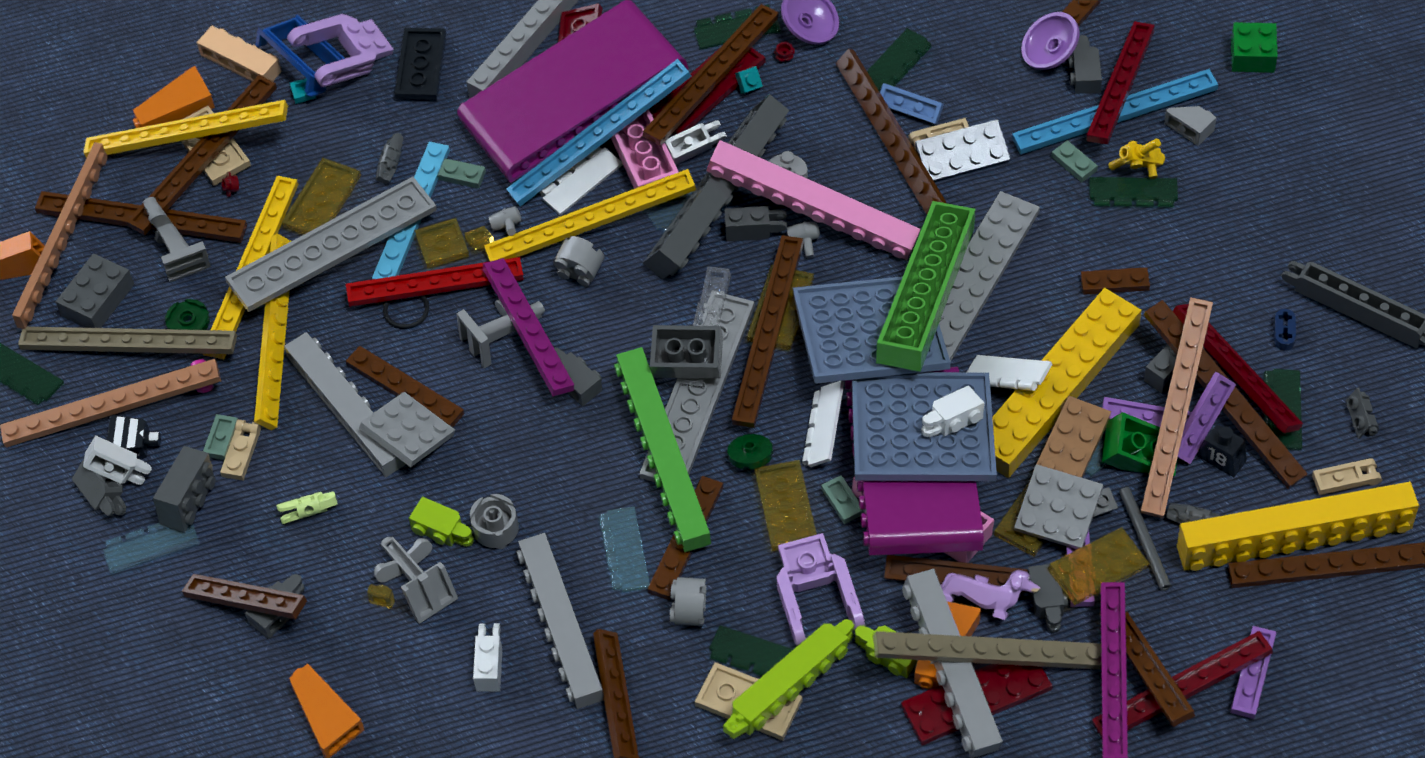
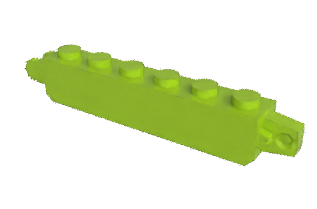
(788, 678)

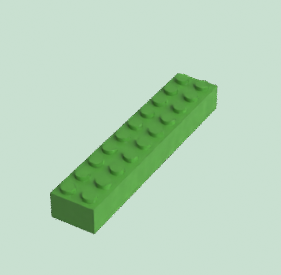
(925, 286)

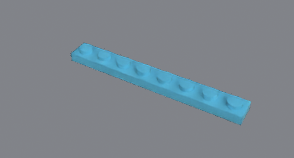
(400, 242)

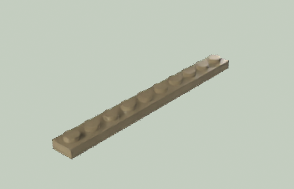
(128, 340)
(987, 650)

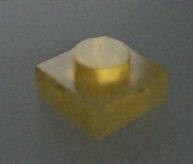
(479, 237)
(381, 595)

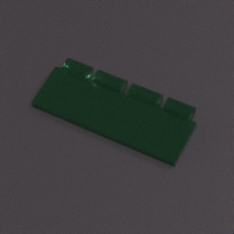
(717, 33)
(899, 59)
(1126, 189)
(26, 376)
(1288, 388)
(746, 650)

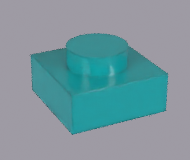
(748, 79)
(298, 91)

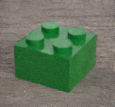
(1254, 47)

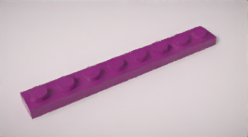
(528, 327)
(1114, 670)

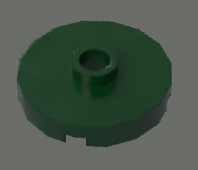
(187, 310)
(750, 451)

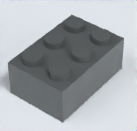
(95, 292)
(686, 351)
(184, 489)

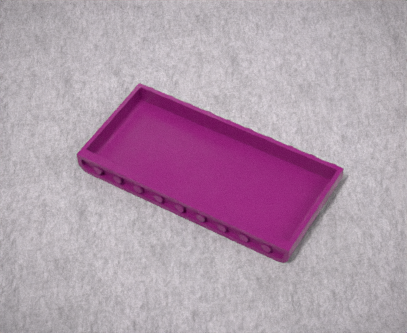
(566, 89)
(918, 514)

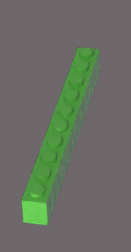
(663, 450)

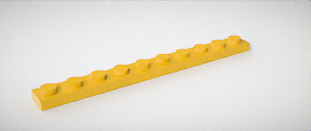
(190, 128)
(591, 216)
(257, 247)
(272, 354)

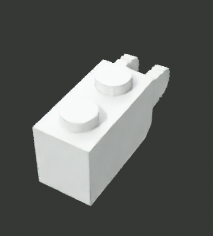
(693, 141)
(953, 412)
(114, 462)
(487, 660)

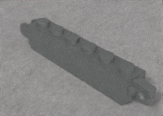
(1357, 302)

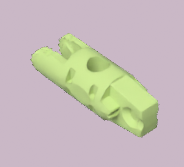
(307, 506)

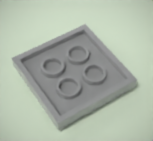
(407, 429)
(1058, 507)

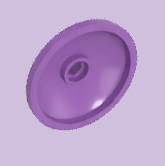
(811, 19)
(1050, 41)

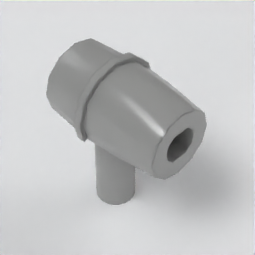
(505, 219)
(807, 231)

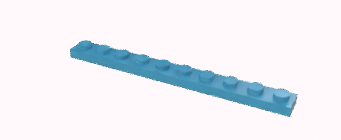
(1135, 105)
(599, 132)

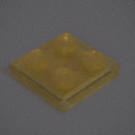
(441, 243)

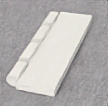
(585, 177)
(1011, 372)
(823, 424)

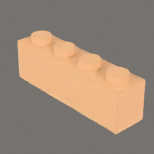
(238, 55)

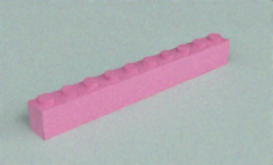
(813, 200)

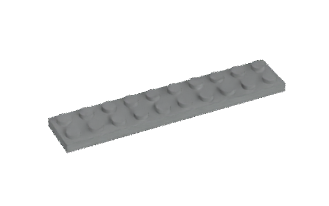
(330, 244)
(984, 265)
(692, 407)

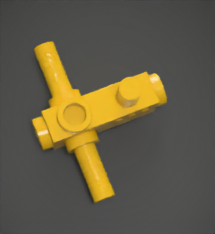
(1140, 156)

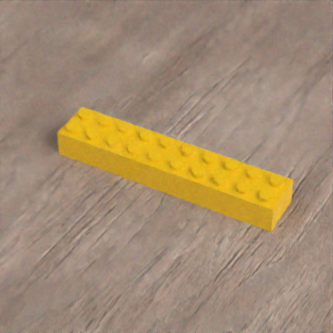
(1076, 362)
(1297, 526)

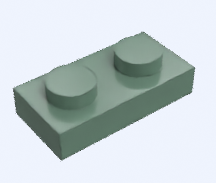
(1074, 161)
(461, 173)
(220, 436)
(842, 499)

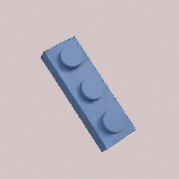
(911, 103)

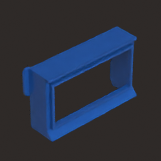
(278, 32)

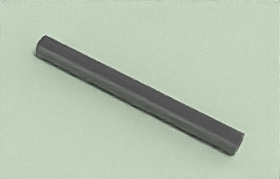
(1145, 539)

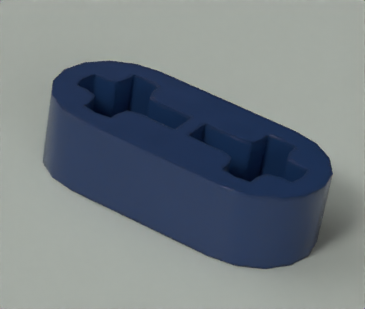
(1280, 329)

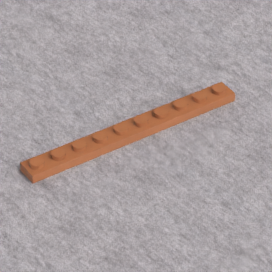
(58, 238)
(110, 403)
(1176, 408)

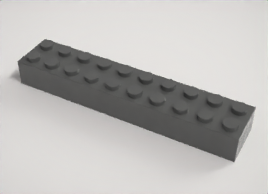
(713, 192)

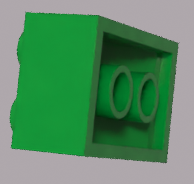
(1130, 443)

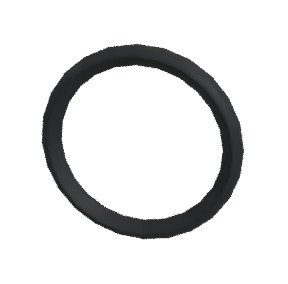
(411, 325)

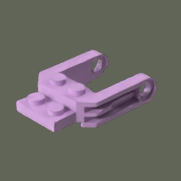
(361, 41)
(809, 566)

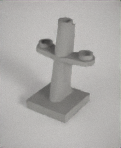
(182, 258)
(482, 336)
(425, 591)

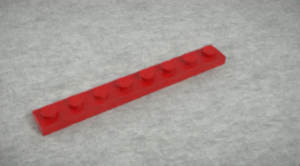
(424, 283)

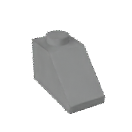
(1191, 122)

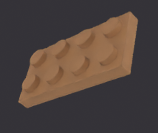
(1074, 437)

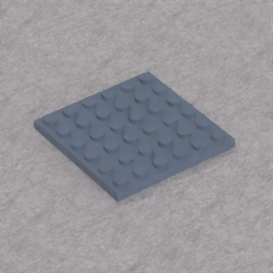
(843, 330)
(890, 433)

